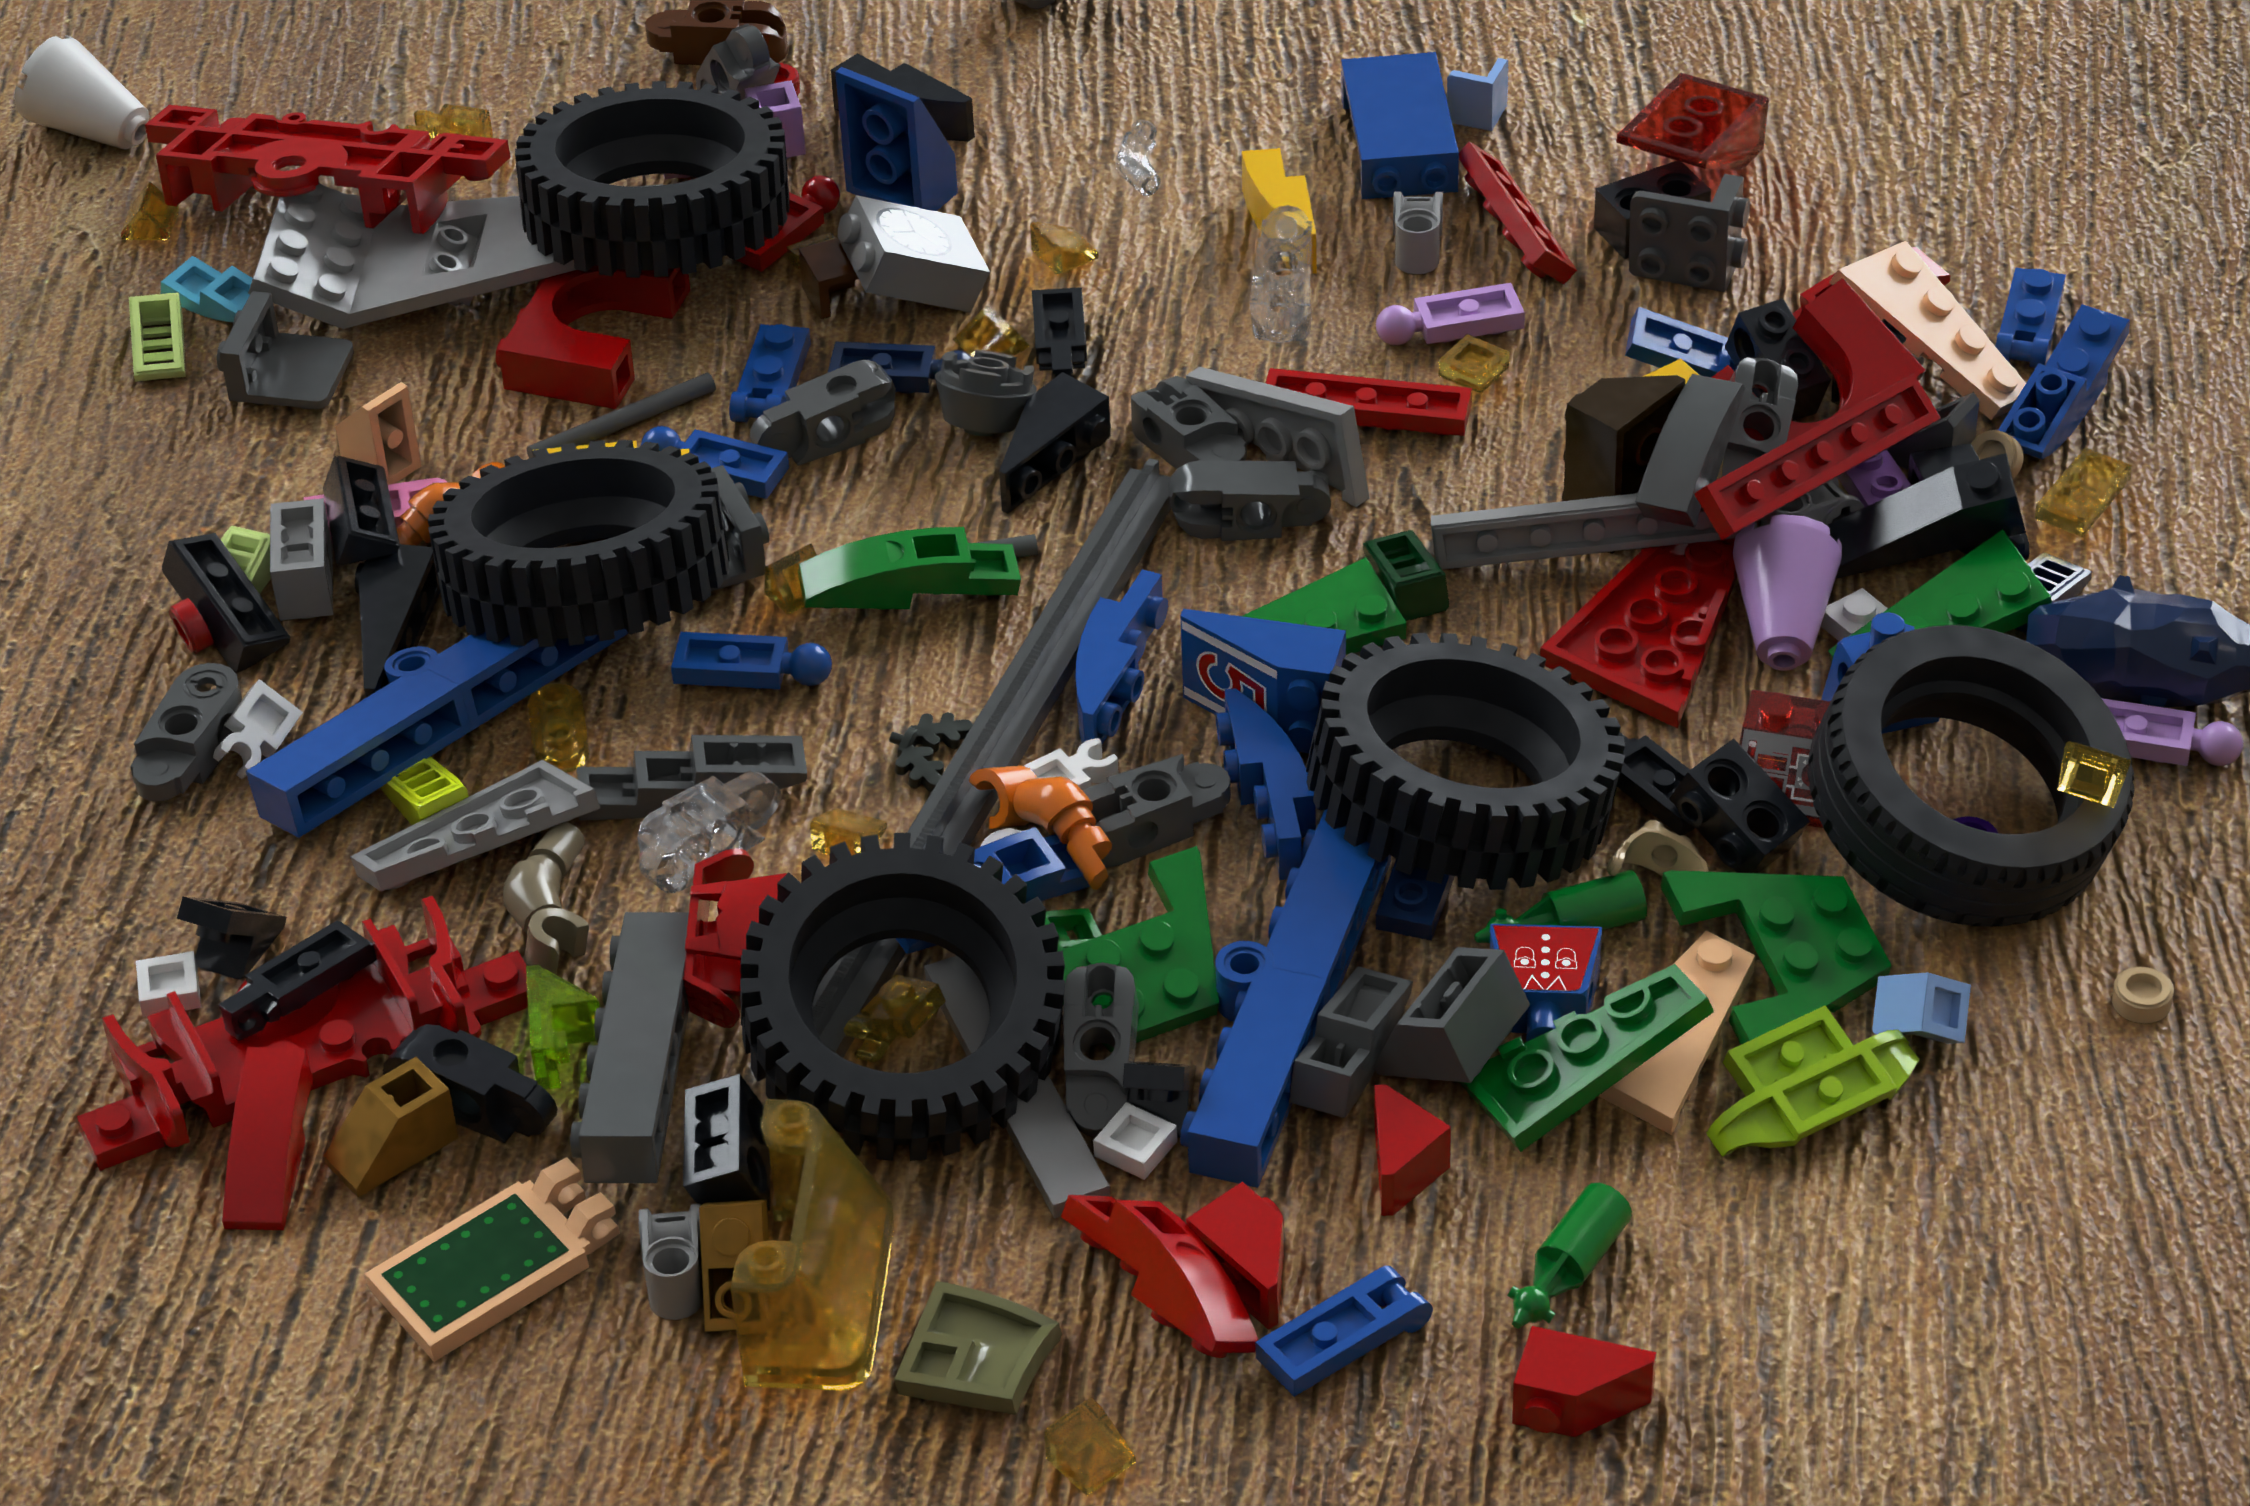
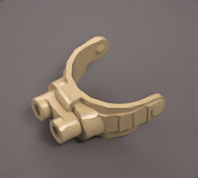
(1658, 851)

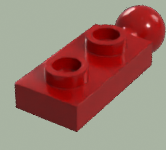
(805, 215)

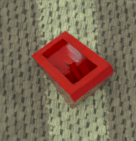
(1409, 1148)

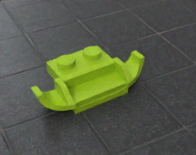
(1807, 1080)

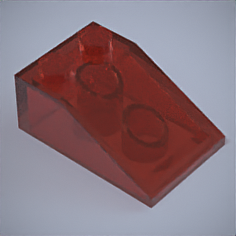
(1700, 124)

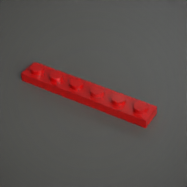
(1816, 456)

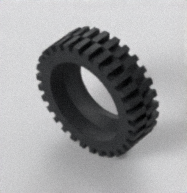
(599, 140)
(501, 531)
(1476, 700)
(909, 897)

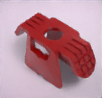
(717, 946)

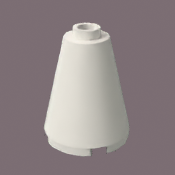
(79, 96)

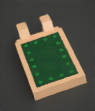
(493, 1259)

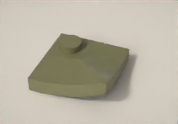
(975, 1350)

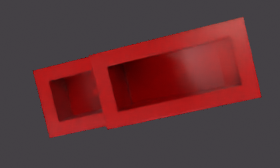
(266, 1138)

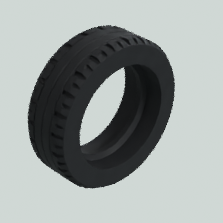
(1914, 849)

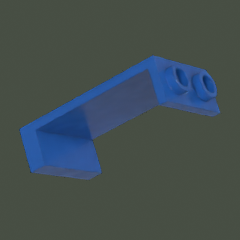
(1401, 125)

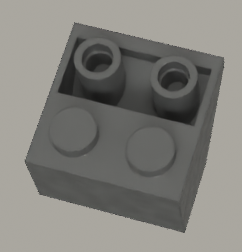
(1456, 1019)

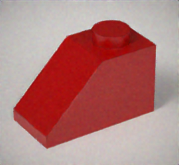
(1248, 1243)
(1578, 1382)

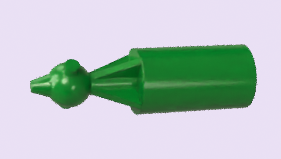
(1595, 903)
(1571, 1251)

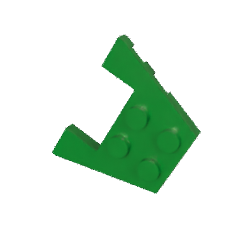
(1803, 932)
(1164, 954)

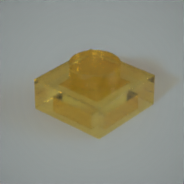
(1473, 363)

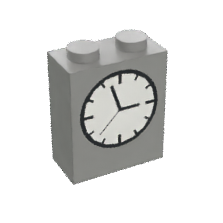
(912, 253)

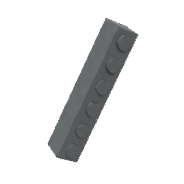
(636, 1053)

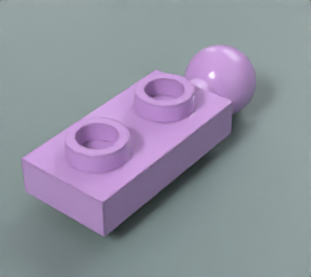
(1453, 315)
(2170, 734)

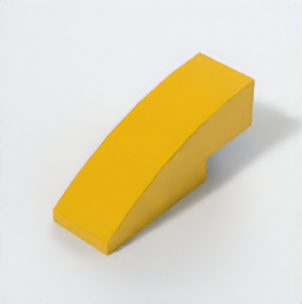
(1268, 188)

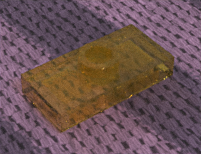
(2083, 492)

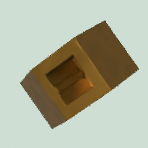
(392, 1127)
(724, 1234)

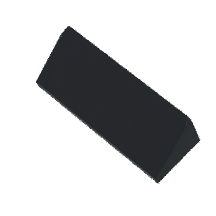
(359, 511)
(227, 600)

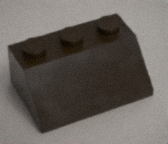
(1614, 434)

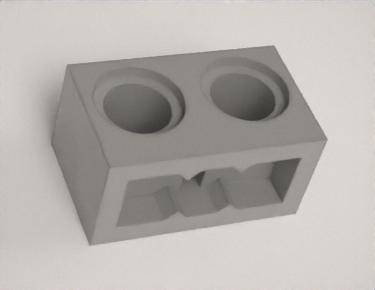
(301, 559)

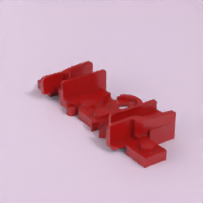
(381, 164)
(337, 1028)

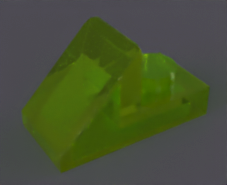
(557, 1017)

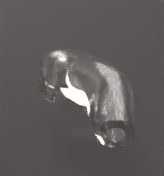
(1133, 157)

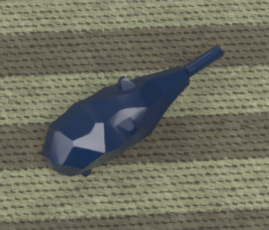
(2147, 645)

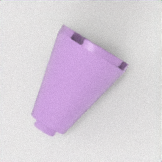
(1786, 585)

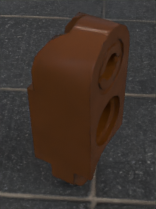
(708, 22)

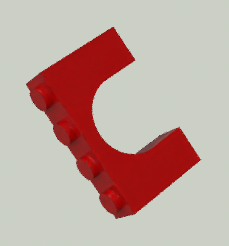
(1852, 345)
(576, 365)

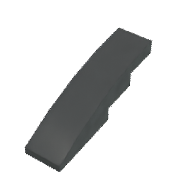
(663, 774)

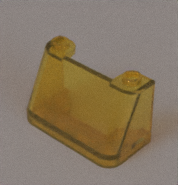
(813, 1302)

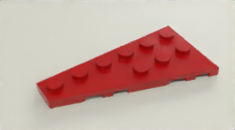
(1649, 627)

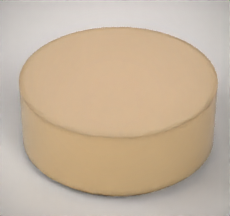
(1997, 442)
(2142, 995)

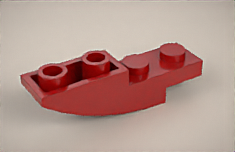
(1172, 1267)

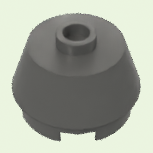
(983, 392)

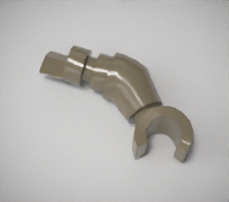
(534, 902)

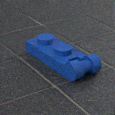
(2030, 315)
(770, 370)
(1342, 1329)

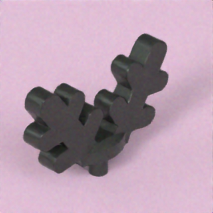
(928, 734)

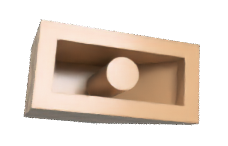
(383, 434)

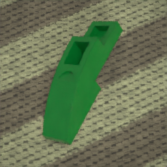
(894, 566)

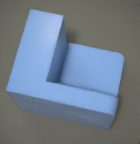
(1478, 99)
(1922, 1006)

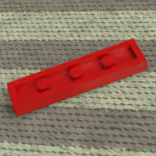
(1512, 208)
(1386, 402)

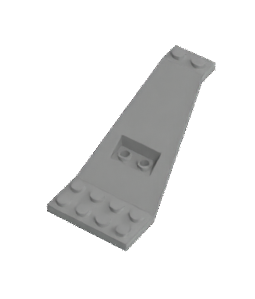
(348, 275)

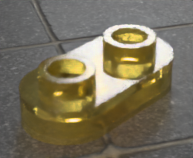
(559, 726)

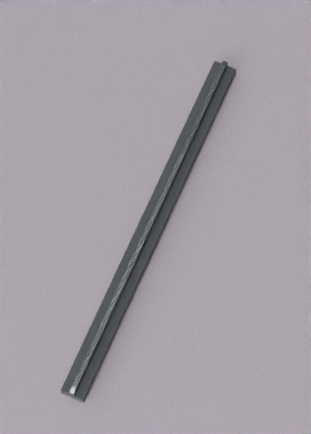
(1008, 721)

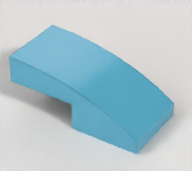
(208, 290)

